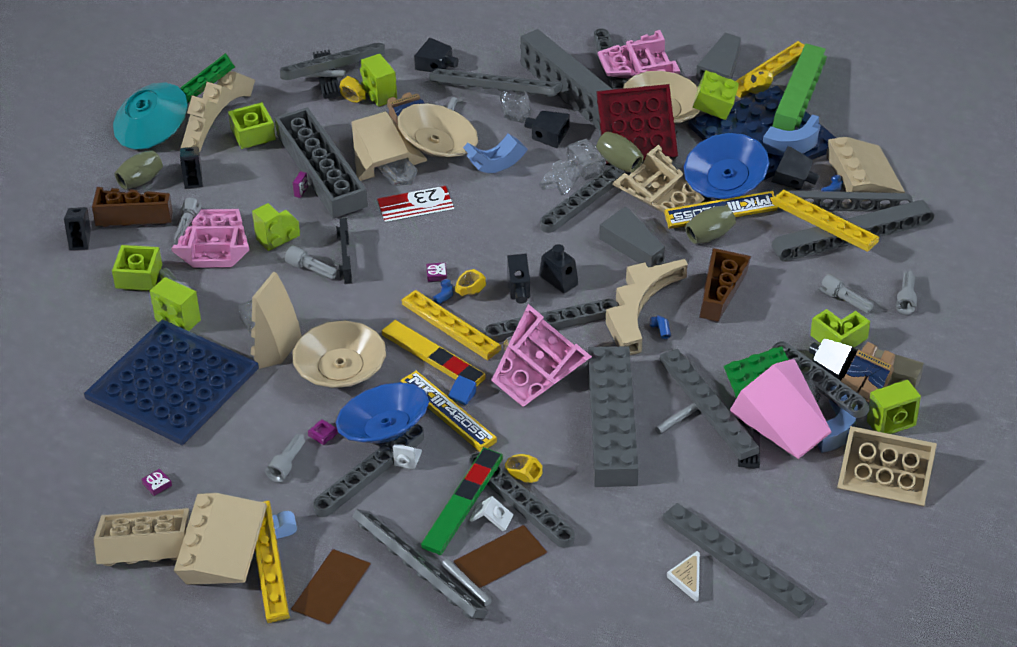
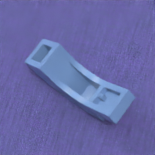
(802, 140)
(497, 158)
(839, 427)

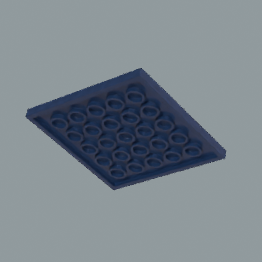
(753, 118)
(171, 381)

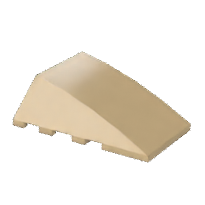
(380, 142)
(659, 183)
(275, 323)

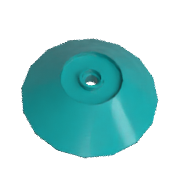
(150, 116)

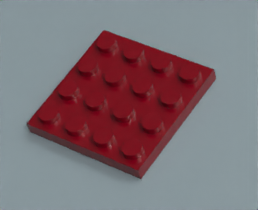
(640, 116)

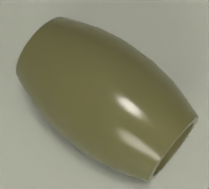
(619, 152)
(138, 170)
(710, 224)

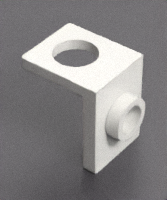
(406, 456)
(494, 512)

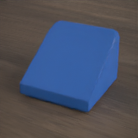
(462, 390)

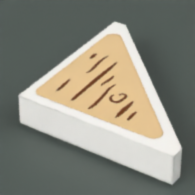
(686, 576)

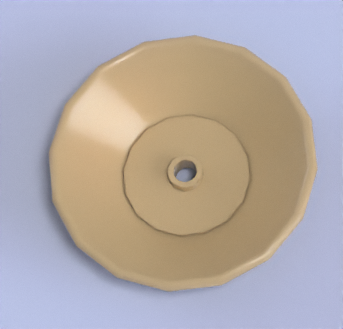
(682, 91)
(436, 130)
(339, 354)

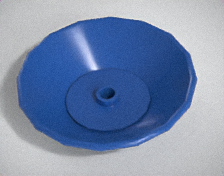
(726, 165)
(382, 413)

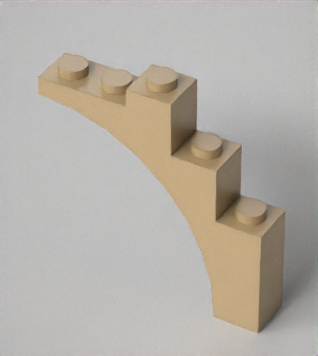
(215, 98)
(631, 298)

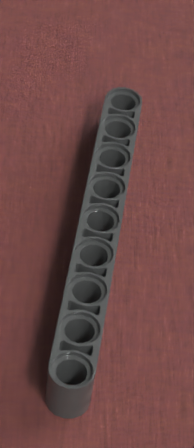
(879, 223)

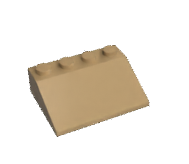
(862, 166)
(887, 466)
(140, 536)
(219, 539)

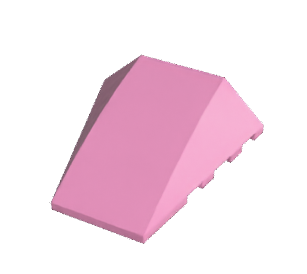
(637, 57)
(213, 239)
(536, 359)
(782, 409)

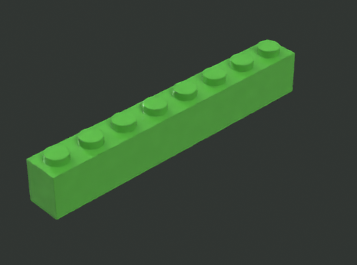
(800, 88)

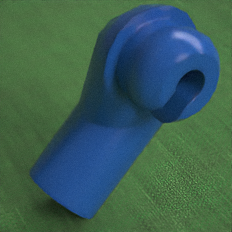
(835, 186)
(446, 291)
(662, 324)

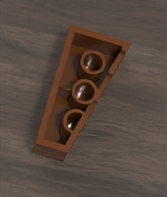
(130, 207)
(723, 279)

